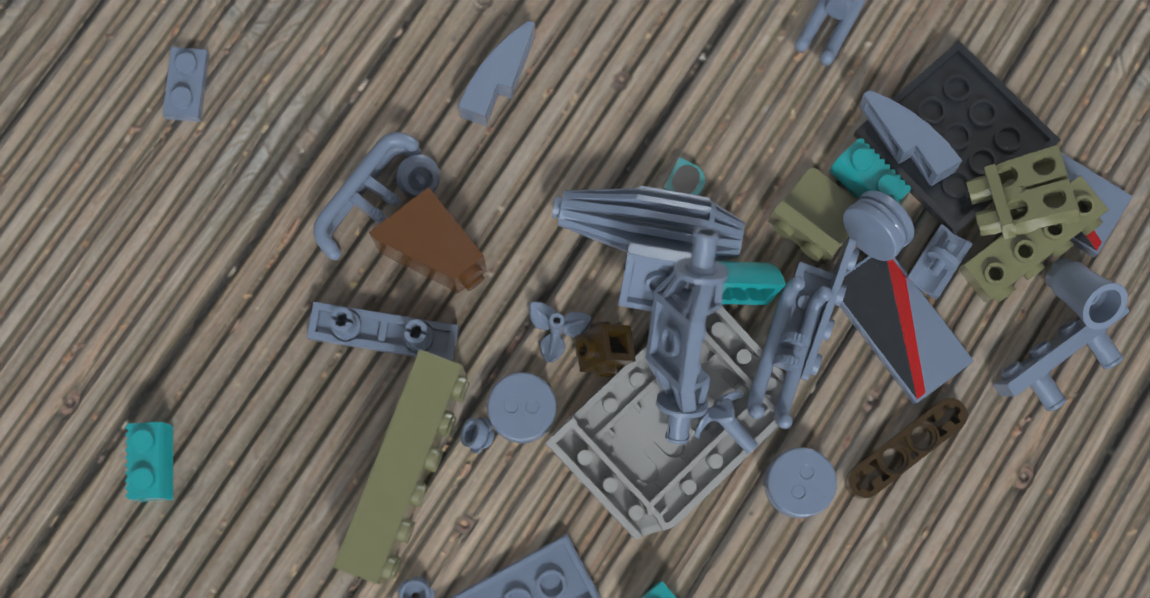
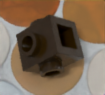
(605, 348)

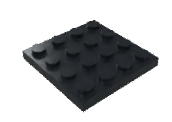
(976, 119)

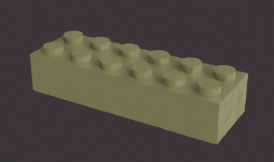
(402, 468)

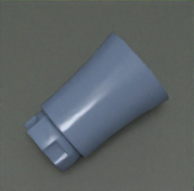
(1091, 296)

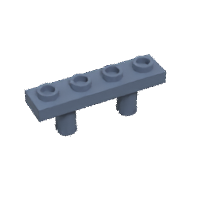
(381, 331)
(1047, 355)

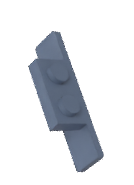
(815, 279)

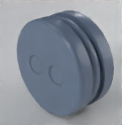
(878, 225)
(522, 407)
(800, 482)

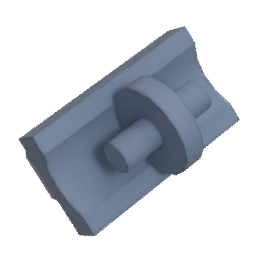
(938, 262)

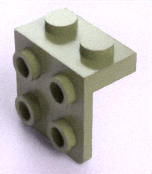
(813, 215)

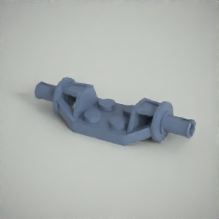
(678, 333)

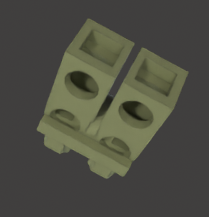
(1025, 194)

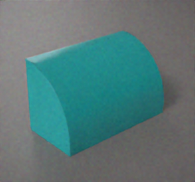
(751, 283)

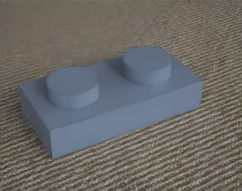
(186, 84)

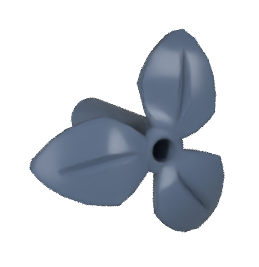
(546, 318)
(724, 413)

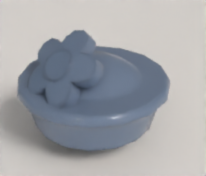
(417, 174)

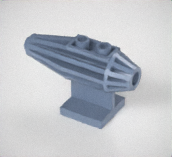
(651, 228)

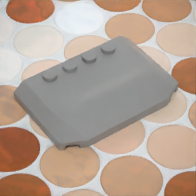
(620, 442)

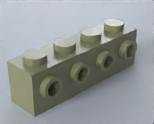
(1007, 260)

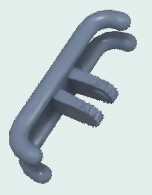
(842, 10)
(356, 185)
(786, 351)

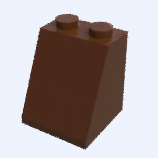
(431, 243)

